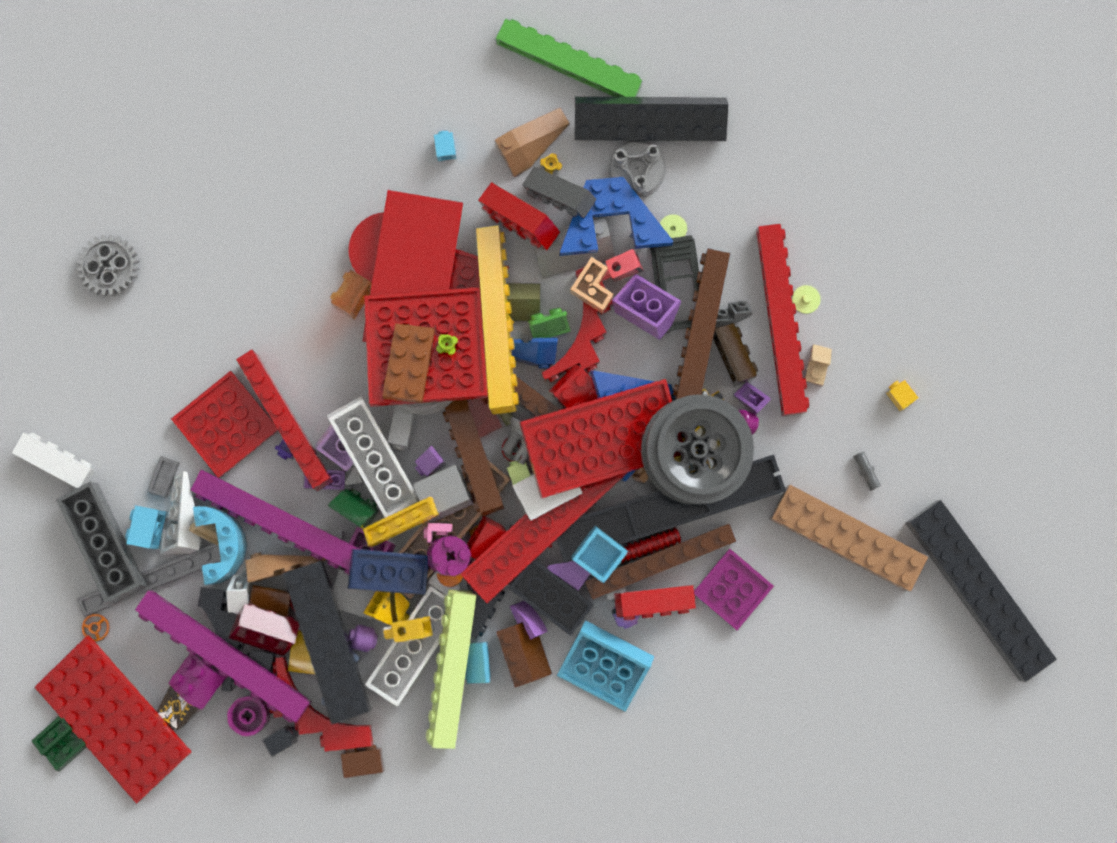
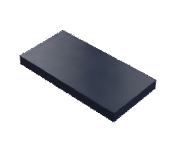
(388, 572)

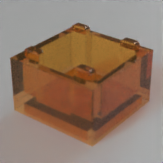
(351, 293)

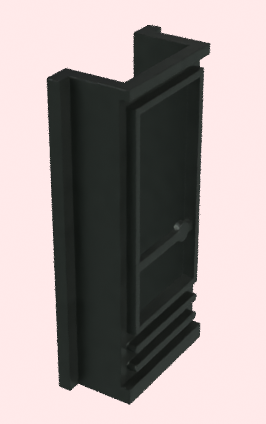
(682, 249)

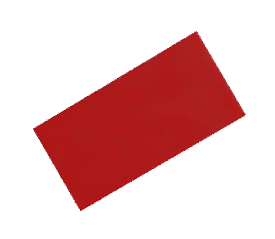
(415, 244)

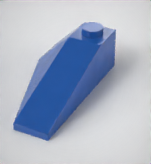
(536, 352)

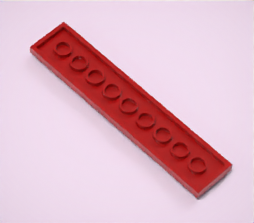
(528, 539)

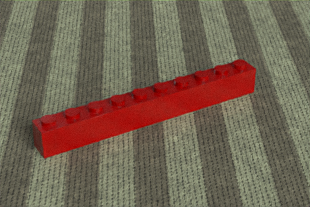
(781, 319)

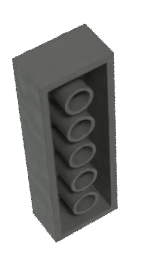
(101, 542)

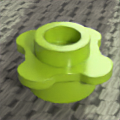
(451, 340)

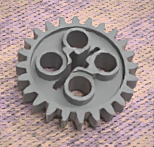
(94, 255)

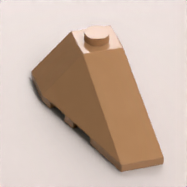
(529, 141)
(263, 567)

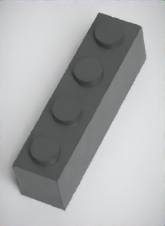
(558, 192)

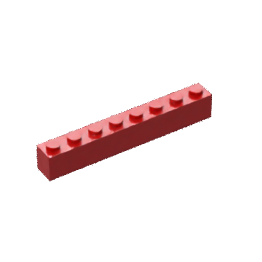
(284, 420)

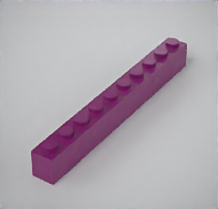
(273, 520)
(223, 656)

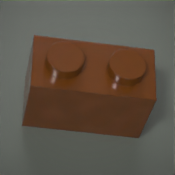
(362, 761)

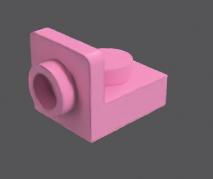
(441, 529)

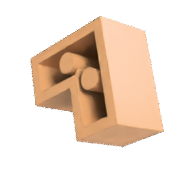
(588, 287)

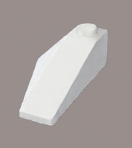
(177, 537)

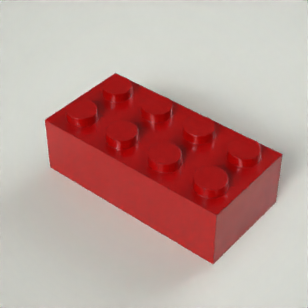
(518, 216)

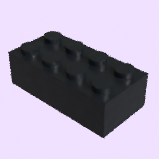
(551, 597)

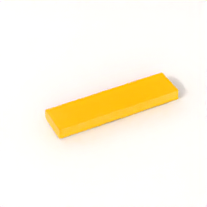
(400, 521)

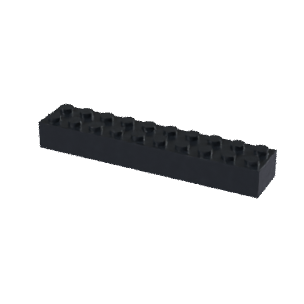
(981, 591)

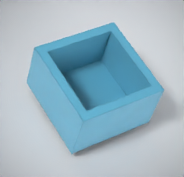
(599, 554)

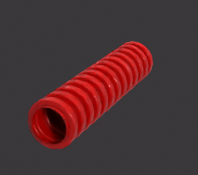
(651, 544)

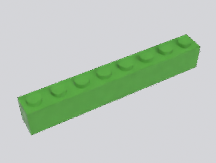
(567, 60)

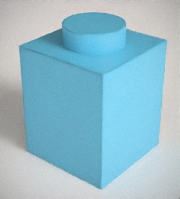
(445, 146)

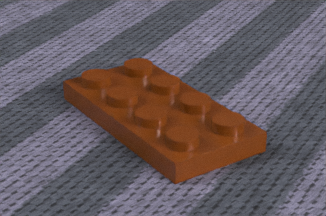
(408, 363)

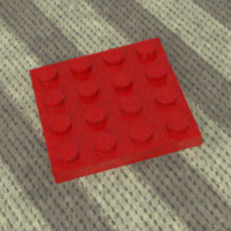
(225, 424)

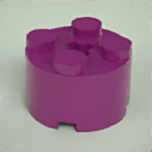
(459, 555)
(243, 725)

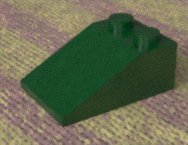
(354, 508)

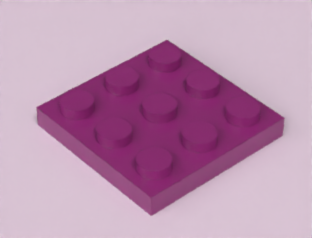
(733, 589)

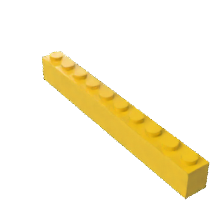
(496, 320)

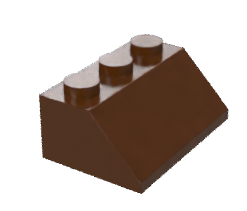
(523, 655)

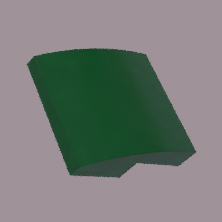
(59, 743)

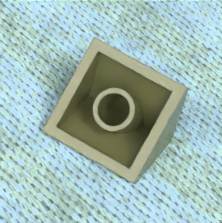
(524, 300)

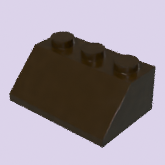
(734, 354)

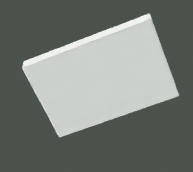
(534, 505)

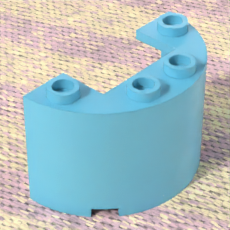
(230, 540)

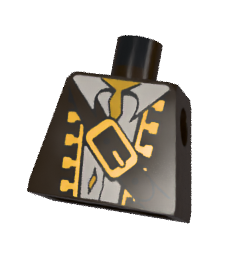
(175, 710)

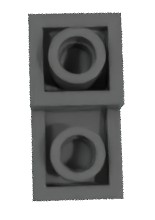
(735, 313)

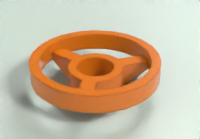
(99, 627)

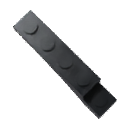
(213, 603)

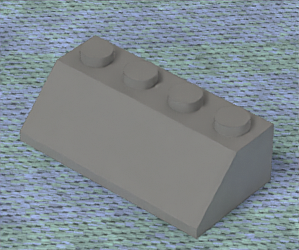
(552, 264)

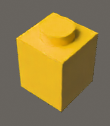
(901, 394)

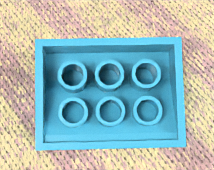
(605, 666)

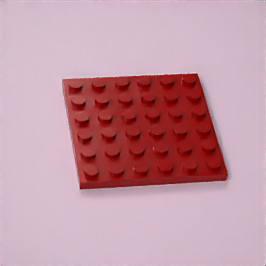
(449, 313)

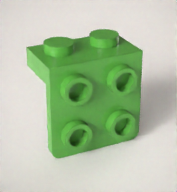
(550, 324)

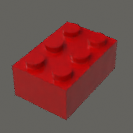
(574, 388)

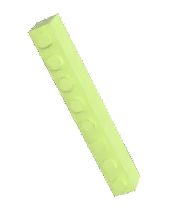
(451, 669)

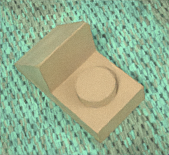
(818, 363)

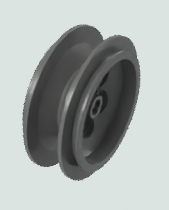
(731, 457)

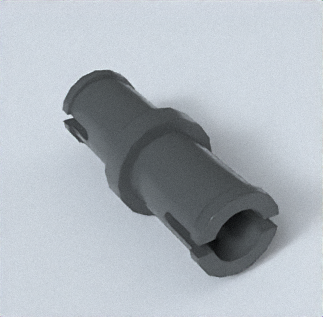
(867, 471)

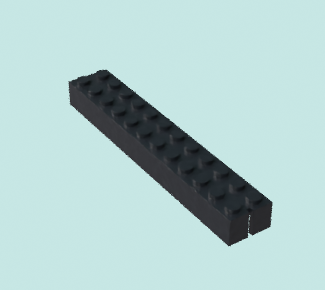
(658, 512)

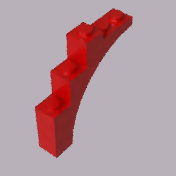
(581, 351)
(335, 736)

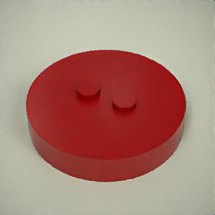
(364, 245)

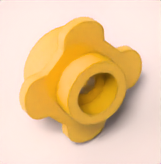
(552, 158)

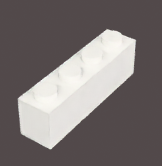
(52, 460)

